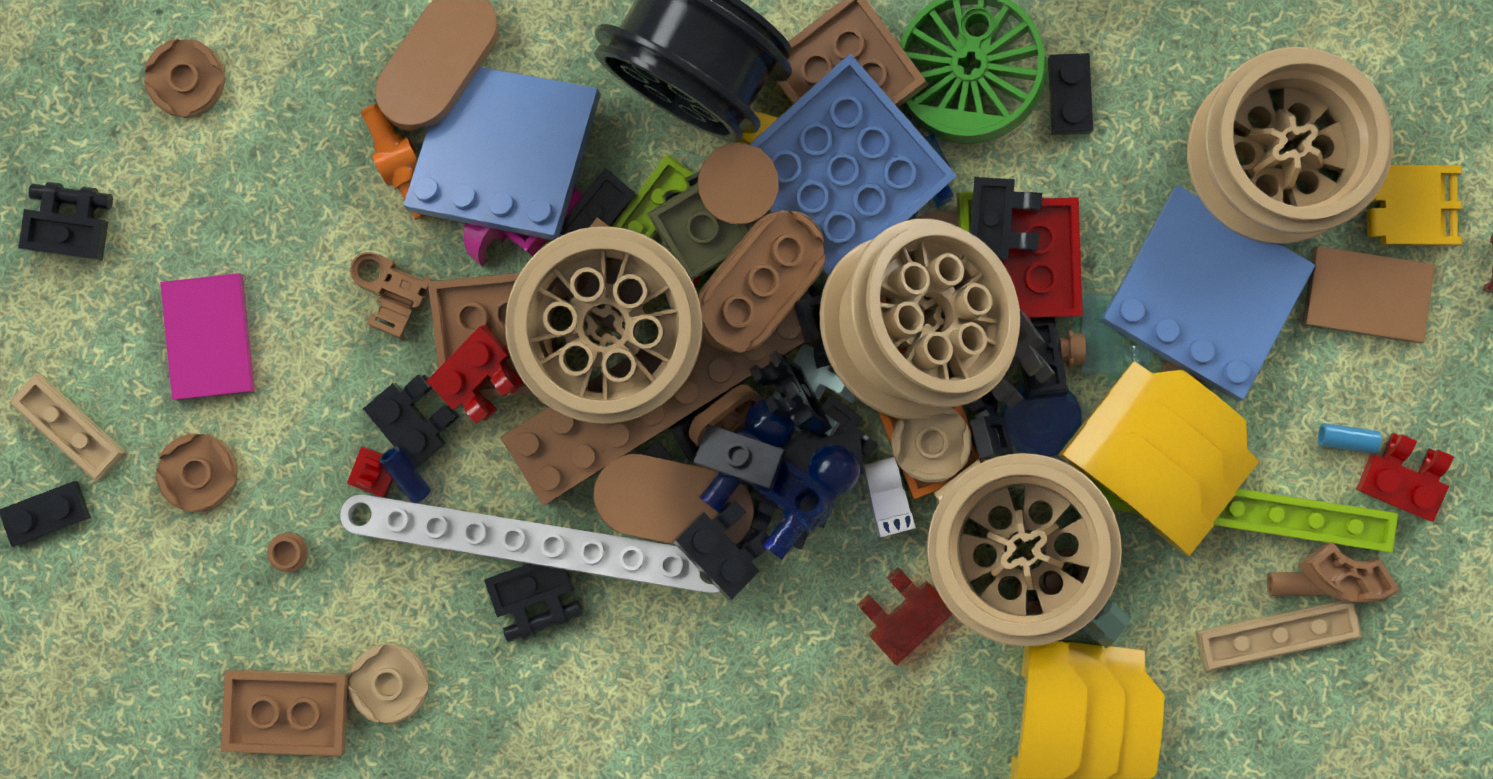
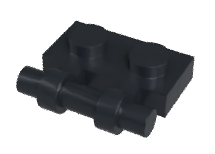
(62, 233)
(526, 586)

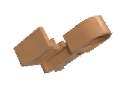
(399, 290)

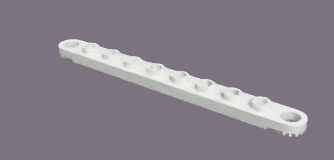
(526, 542)

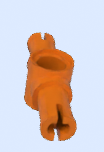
(394, 153)

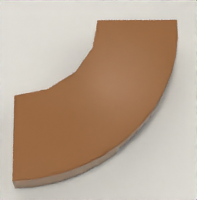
(1347, 578)

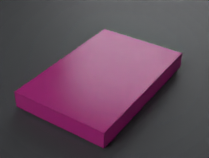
(207, 336)

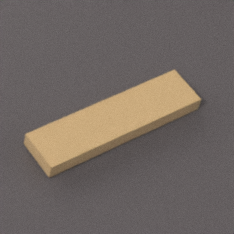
(1278, 634)

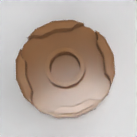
(194, 86)
(738, 183)
(212, 471)

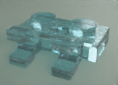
(1103, 343)

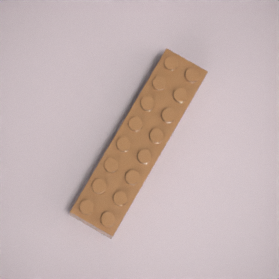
(565, 452)

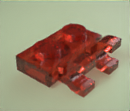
(910, 621)

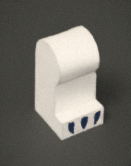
(887, 497)

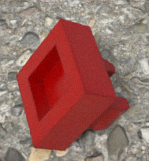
(369, 473)

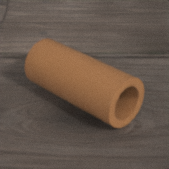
(1291, 584)

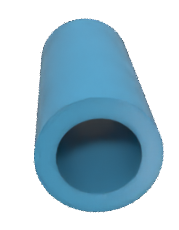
(1349, 438)

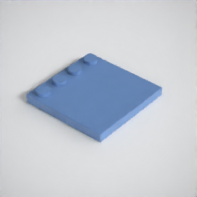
(506, 154)
(850, 160)
(1207, 295)

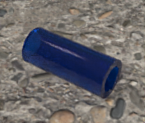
(404, 474)

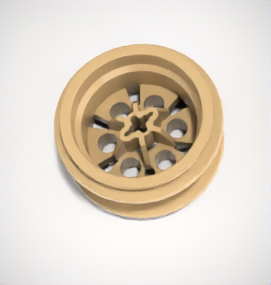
(1353, 145)
(960, 279)
(530, 323)
(976, 497)

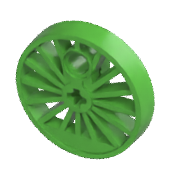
(960, 124)

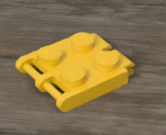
(1416, 207)

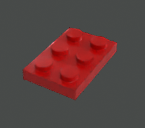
(1049, 279)

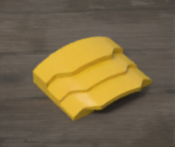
(1165, 452)
(1088, 714)

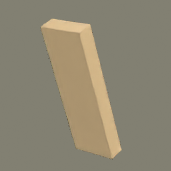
(67, 427)

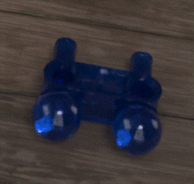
(830, 474)

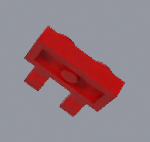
(469, 369)
(1402, 487)

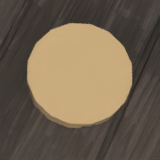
(932, 446)
(400, 686)

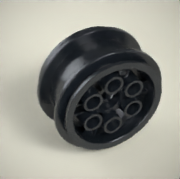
(697, 60)

